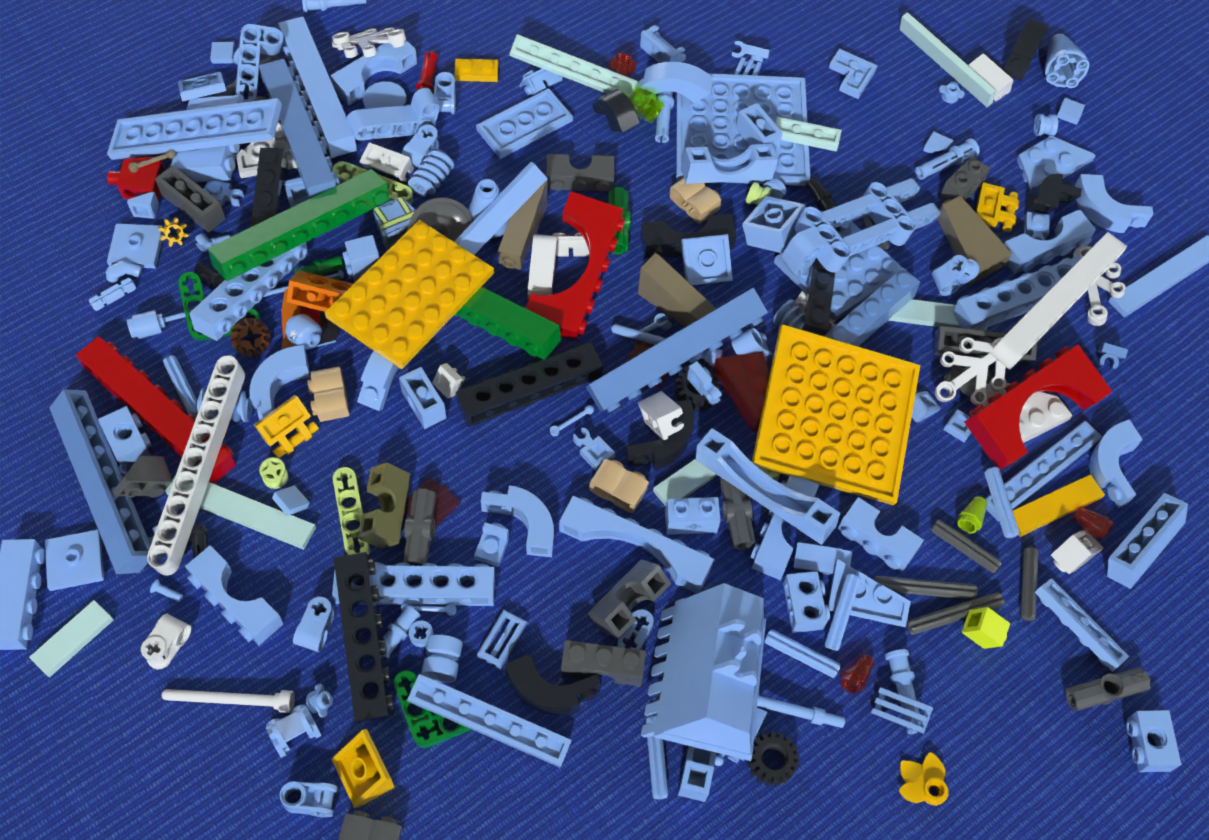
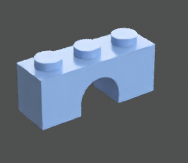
(894, 549)

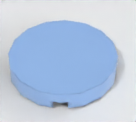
(384, 95)

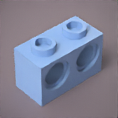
(799, 602)

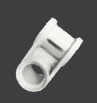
(165, 641)

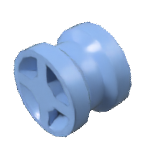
(1045, 124)

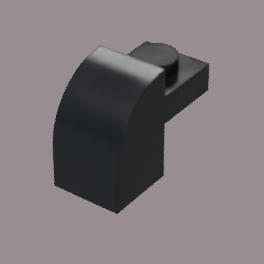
(618, 110)
(1047, 193)

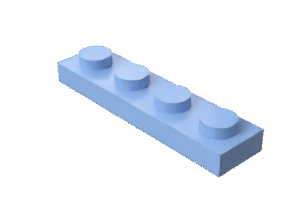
(1081, 624)

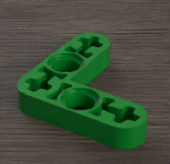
(198, 288)
(425, 719)

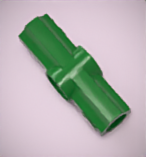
(619, 198)

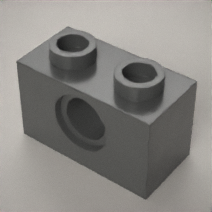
(965, 180)

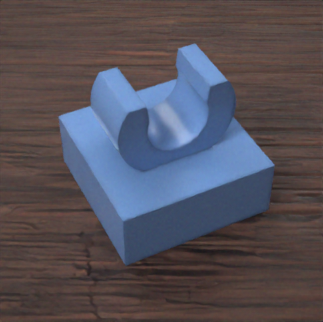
(1112, 352)

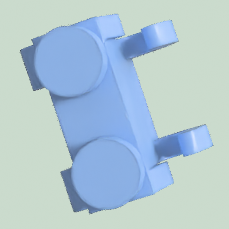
(290, 727)

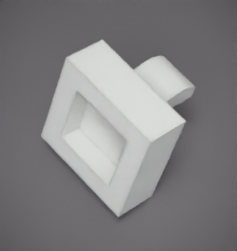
(448, 380)

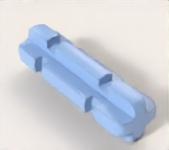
(112, 294)

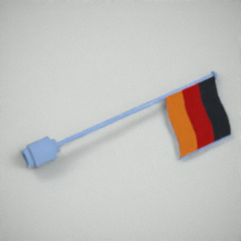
(150, 322)

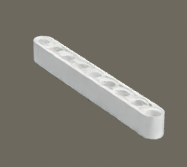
(1058, 301)
(199, 474)

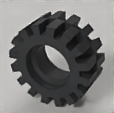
(683, 393)
(789, 754)

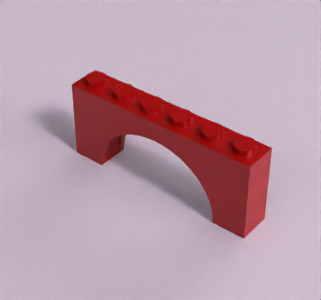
(598, 226)
(998, 423)

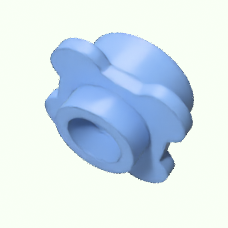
(951, 92)
(319, 701)

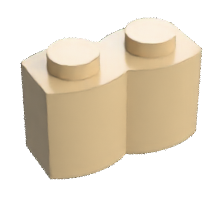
(695, 199)
(328, 394)
(619, 485)

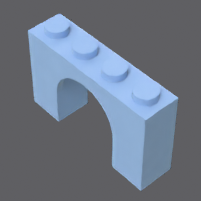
(212, 162)

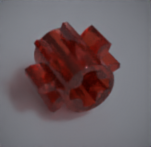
(623, 64)

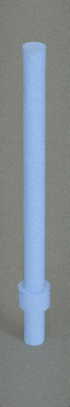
(815, 715)

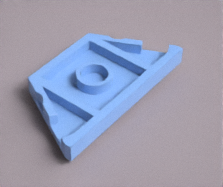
(1050, 158)

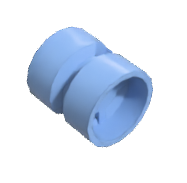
(442, 654)

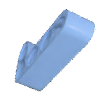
(254, 48)
(395, 120)

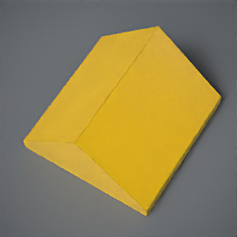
(362, 770)

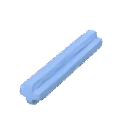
(181, 384)
(1001, 502)
(842, 612)
(802, 653)
(657, 765)

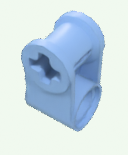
(445, 92)
(421, 144)
(954, 274)
(752, 342)
(313, 629)
(311, 798)

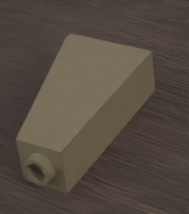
(521, 229)
(972, 237)
(671, 292)

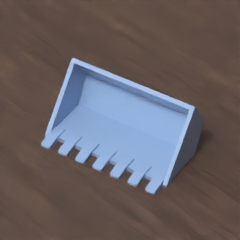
(709, 672)

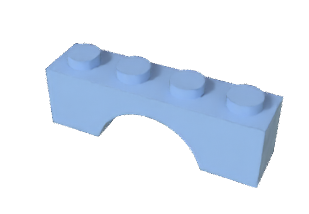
(351, 79)
(754, 164)
(1071, 232)
(775, 552)
(254, 617)

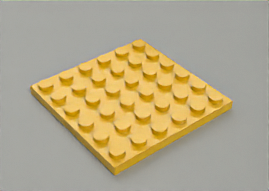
(836, 415)

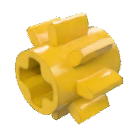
(179, 232)

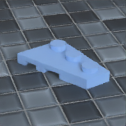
(871, 600)

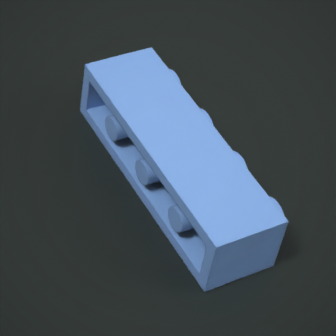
(1147, 540)
(18, 586)

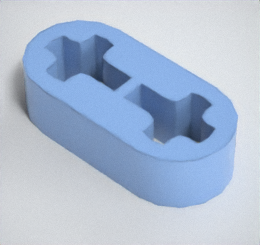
(642, 635)

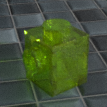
(646, 104)

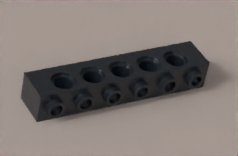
(524, 394)
(346, 569)

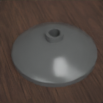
(443, 215)

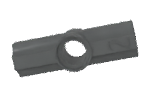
(738, 514)
(420, 527)
(1121, 686)

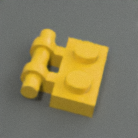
(990, 203)
(281, 422)

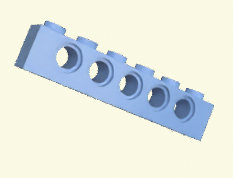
(1016, 295)
(237, 296)
(427, 593)

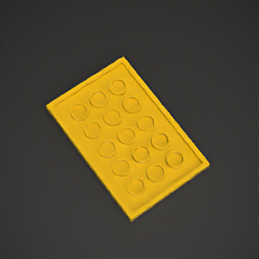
(409, 294)

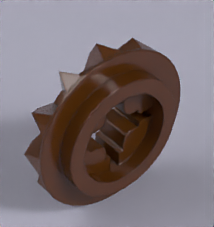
(244, 347)

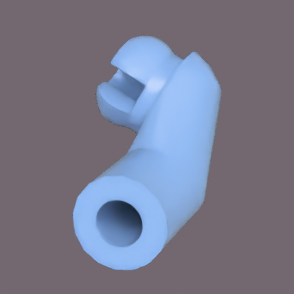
(120, 268)

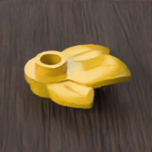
(921, 778)

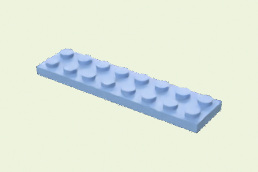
(195, 129)

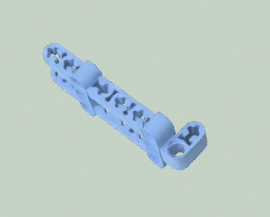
(820, 240)

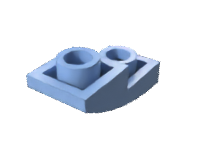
(819, 558)

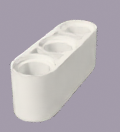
(542, 265)

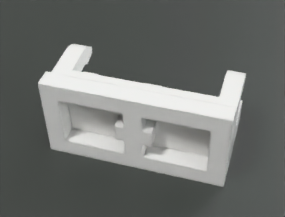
(993, 75)
(387, 161)
(659, 412)

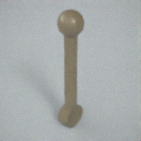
(134, 167)

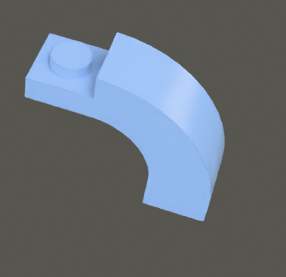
(679, 78)
(1104, 210)
(275, 372)
(376, 381)
(1105, 461)
(530, 511)

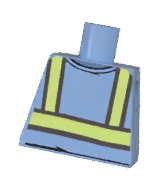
(393, 220)

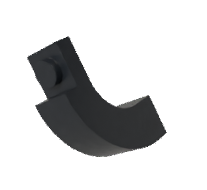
(1025, 48)
(665, 452)
(545, 696)

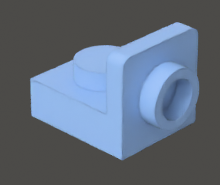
(492, 544)

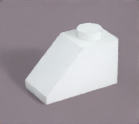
(1076, 551)

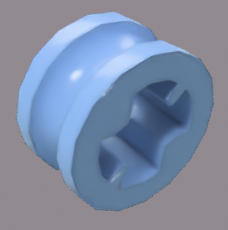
(412, 633)

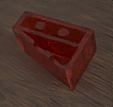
(746, 382)

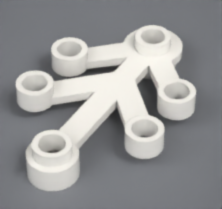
(365, 39)
(1107, 285)
(977, 366)

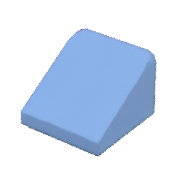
(144, 205)
(924, 406)

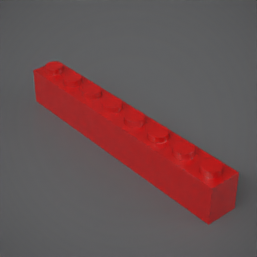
(148, 401)

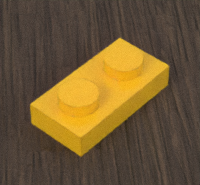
(476, 70)

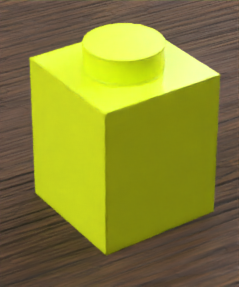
(986, 628)

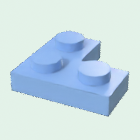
(857, 72)

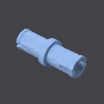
(398, 630)

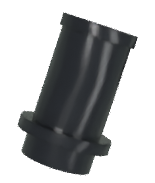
(199, 539)

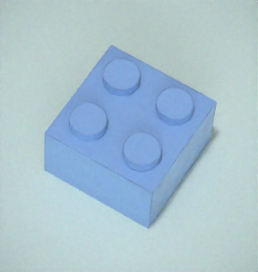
(772, 224)

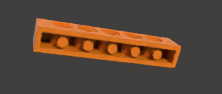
(315, 290)

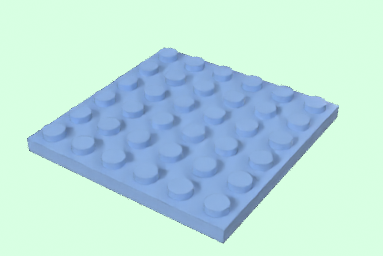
(715, 117)

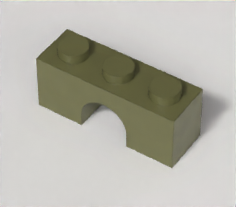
(384, 526)

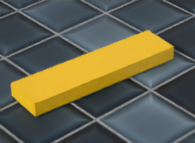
(1057, 504)

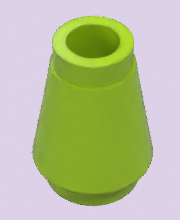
(972, 516)

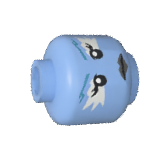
(303, 331)

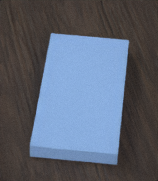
(524, 123)

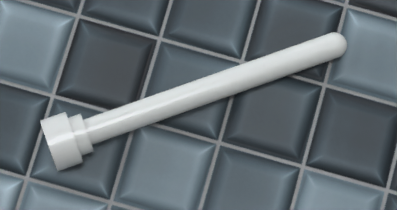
(280, 701)

